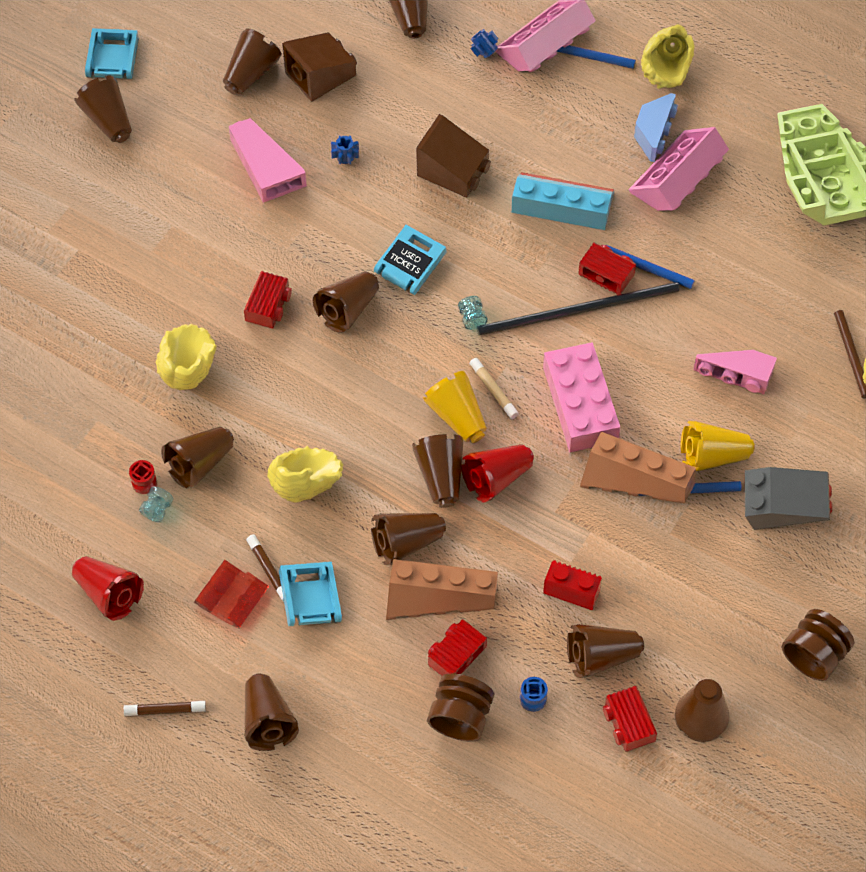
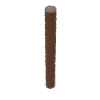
(851, 351)

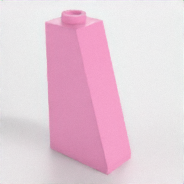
(265, 161)

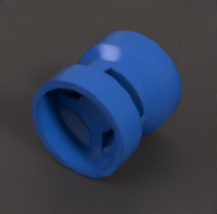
(533, 700)

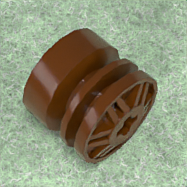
(818, 644)
(460, 707)

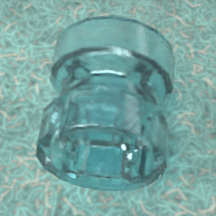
(472, 311)
(156, 504)

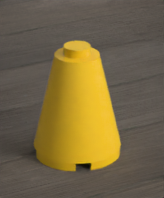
(457, 406)
(714, 446)

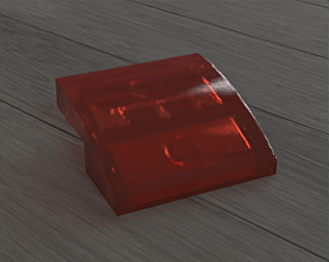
(231, 594)

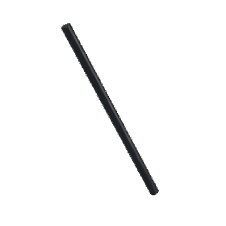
(577, 308)

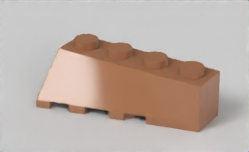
(636, 470)
(438, 589)

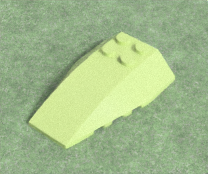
(823, 165)

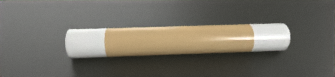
(494, 388)

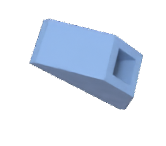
(654, 124)

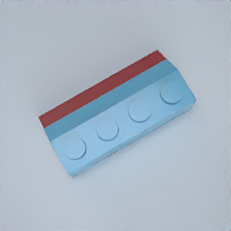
(561, 200)

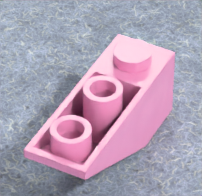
(742, 368)

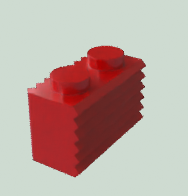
(607, 268)
(267, 300)
(572, 585)
(457, 649)
(630, 719)

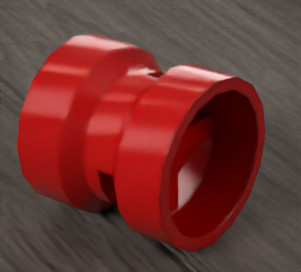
(142, 476)

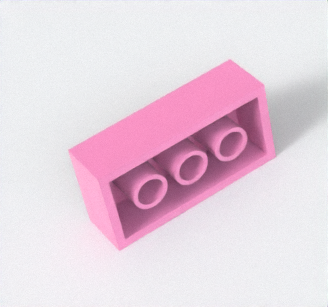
(580, 395)

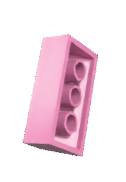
(546, 34)
(680, 168)

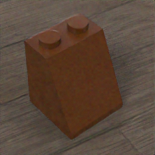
(318, 64)
(451, 157)

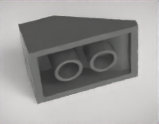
(786, 497)

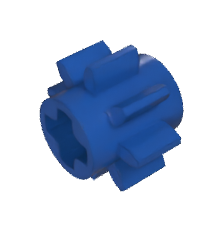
(484, 43)
(345, 149)

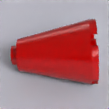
(495, 469)
(108, 586)

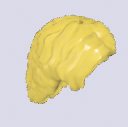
(667, 63)
(185, 356)
(304, 473)

